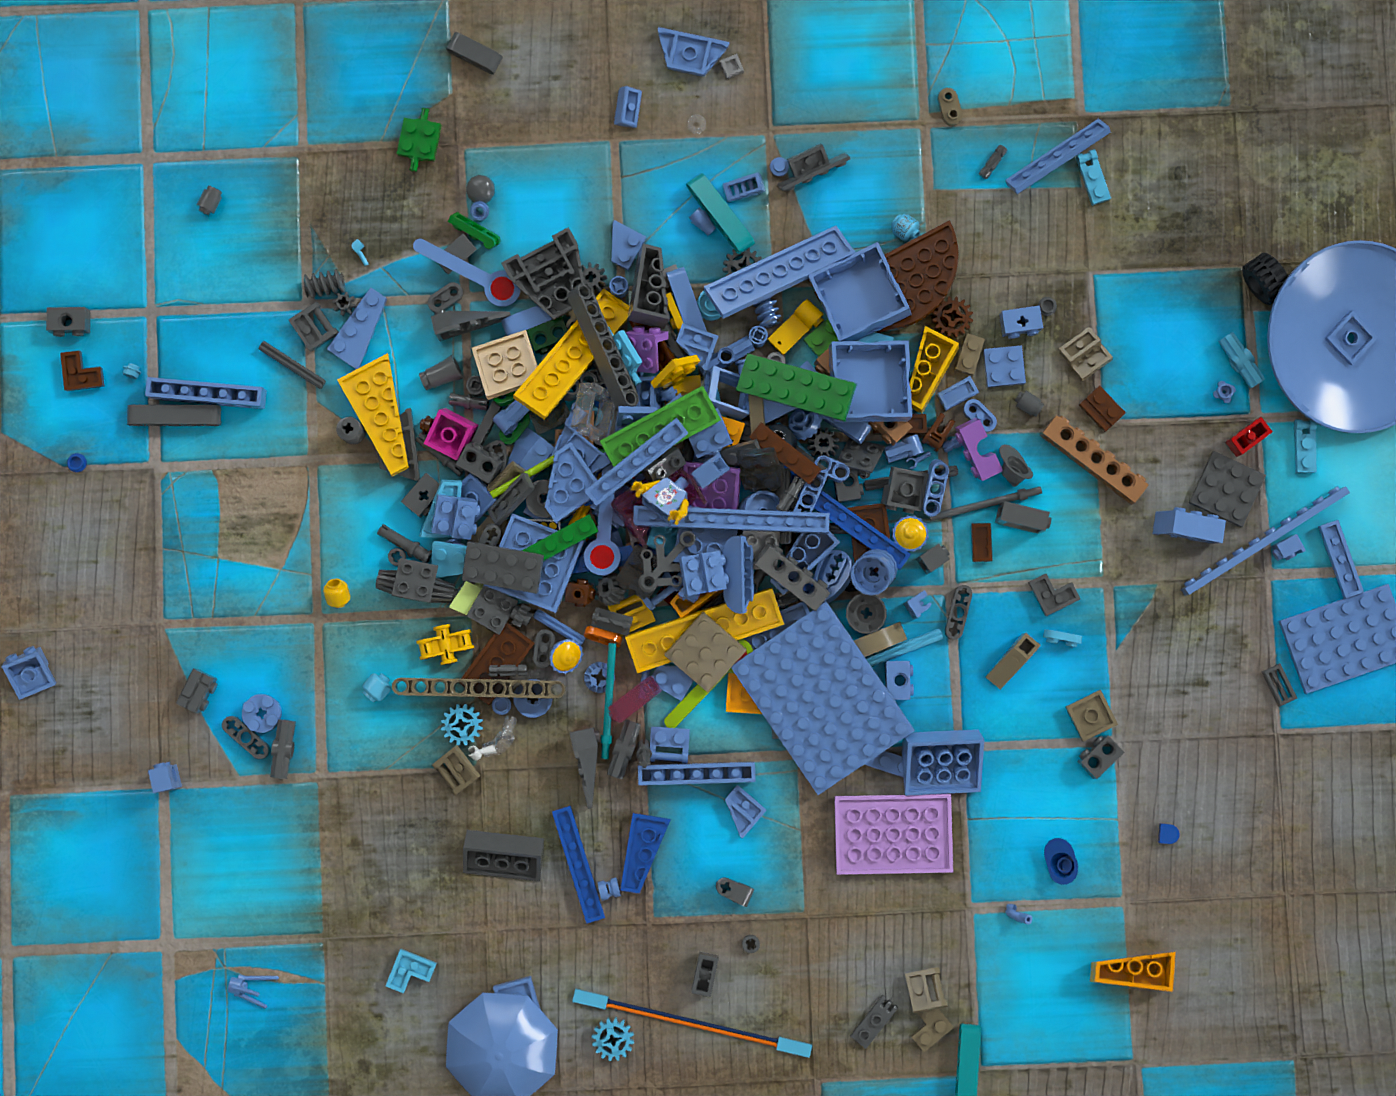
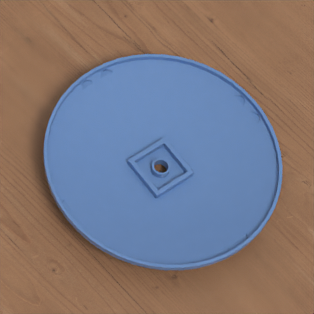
(1318, 305)

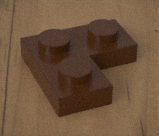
(75, 376)

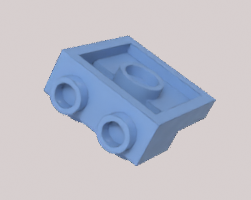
(455, 516)
(703, 573)
(28, 672)

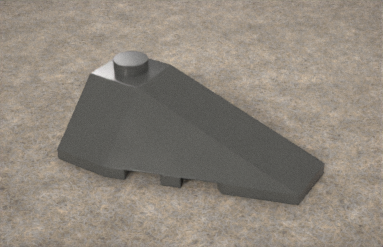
(456, 323)
(586, 751)

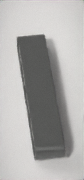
(174, 415)

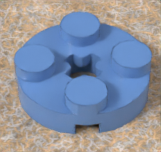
(251, 708)
(532, 710)

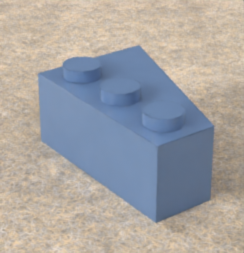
(1189, 525)

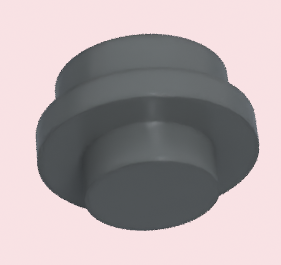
(1047, 306)

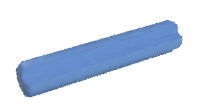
(558, 626)

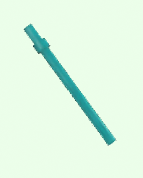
(606, 738)

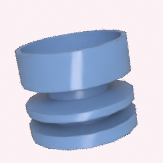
(866, 579)

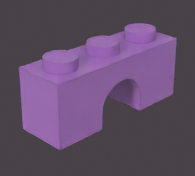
(982, 465)

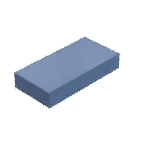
(957, 393)

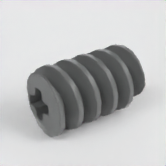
(323, 284)
(350, 437)

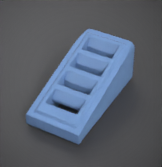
(756, 176)

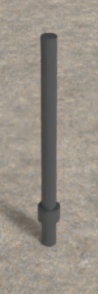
(1021, 494)

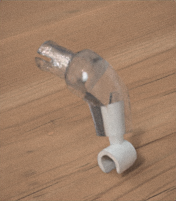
(499, 744)

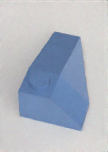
(530, 450)

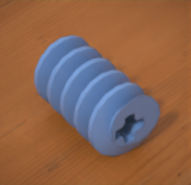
(767, 312)

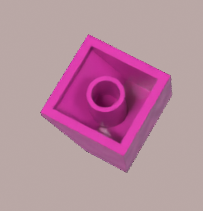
(450, 433)

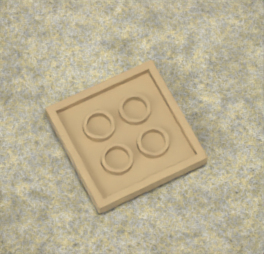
(504, 363)

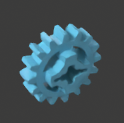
(463, 733)
(604, 1041)

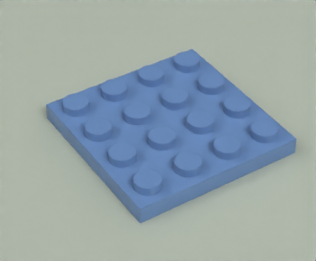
(555, 571)

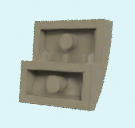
(1085, 354)

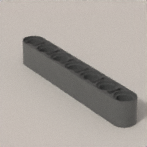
(602, 346)

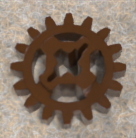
(959, 318)

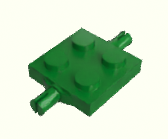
(419, 139)

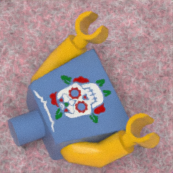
(664, 498)

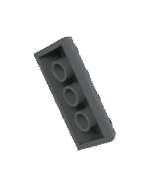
(503, 855)

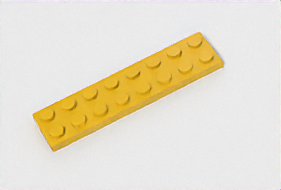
(567, 361)
(651, 644)

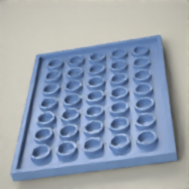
(822, 698)

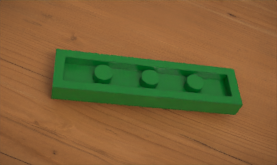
(564, 538)

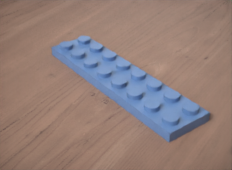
(777, 272)

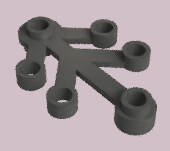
(663, 563)

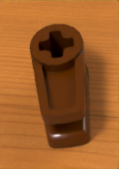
(934, 438)

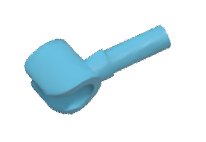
(357, 246)

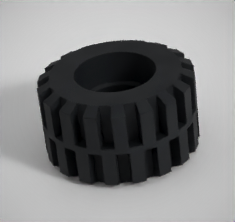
(1264, 277)

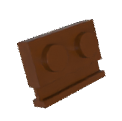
(1102, 408)

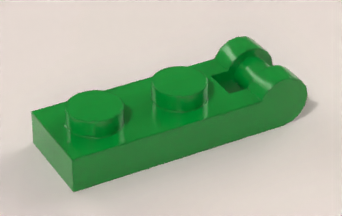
(474, 230)

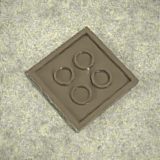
(705, 651)

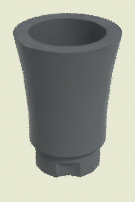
(441, 373)

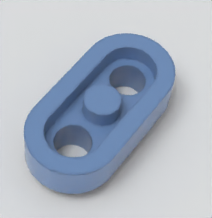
(981, 413)

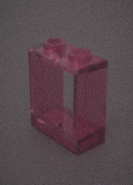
(634, 699)

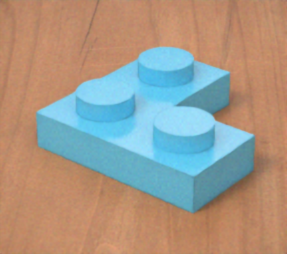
(407, 965)

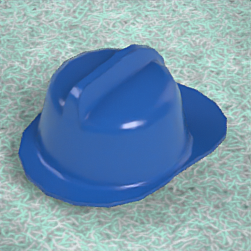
(1061, 861)

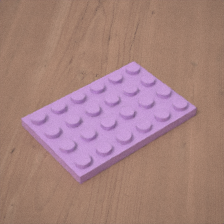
(893, 834)

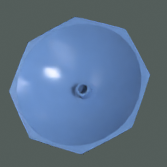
(501, 1046)

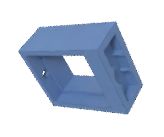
(710, 384)

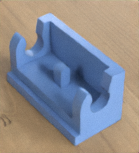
(914, 605)

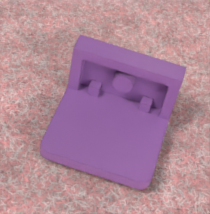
(646, 346)

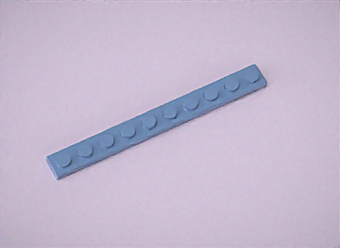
(739, 520)
(1271, 535)

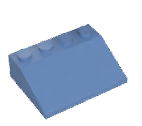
(942, 762)

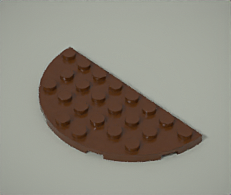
(924, 272)

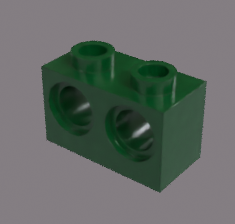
(546, 329)

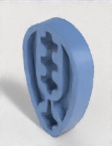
(842, 576)

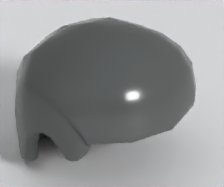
(480, 189)

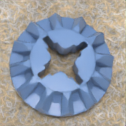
(591, 682)

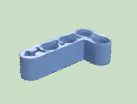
(829, 473)

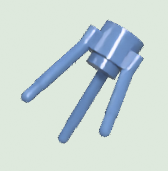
(239, 987)

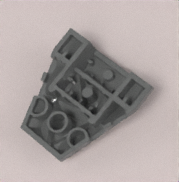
(548, 273)

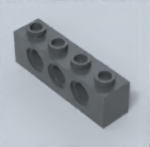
(812, 598)

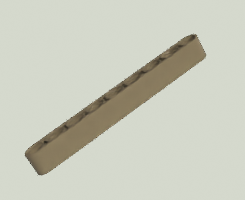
(469, 691)

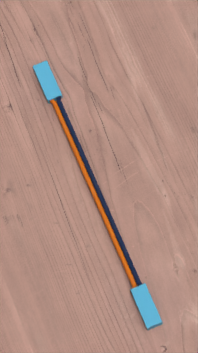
(783, 1044)

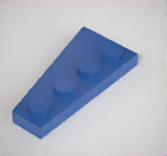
(643, 843)

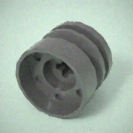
(857, 620)

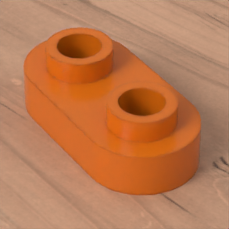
(602, 636)

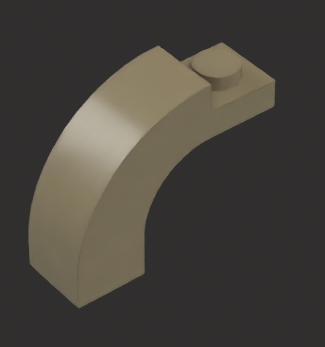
(881, 639)

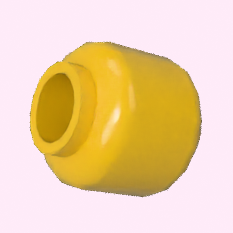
(336, 593)

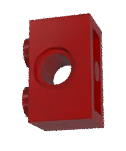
(1248, 436)

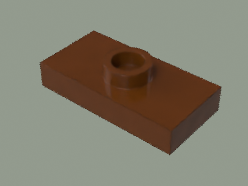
(981, 542)

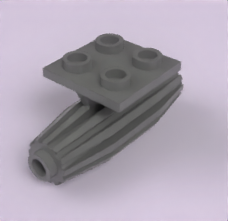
(416, 582)

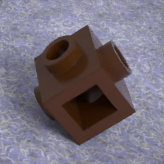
(580, 592)

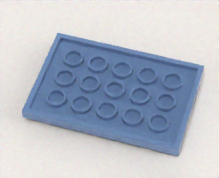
(1342, 638)

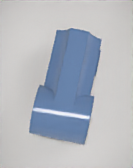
(508, 419)
(907, 447)

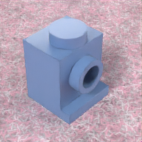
(1288, 548)

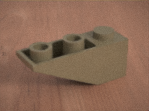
(1013, 660)

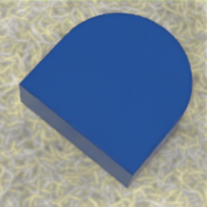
(1168, 834)

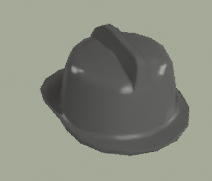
(1014, 466)

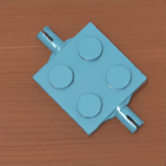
(629, 355)

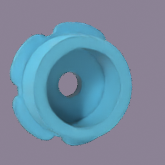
(131, 371)

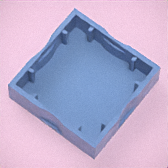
(860, 294)
(880, 377)

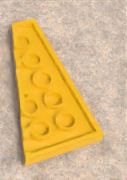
(375, 404)

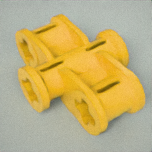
(451, 642)

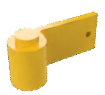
(796, 326)

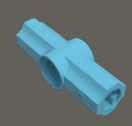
(1241, 360)

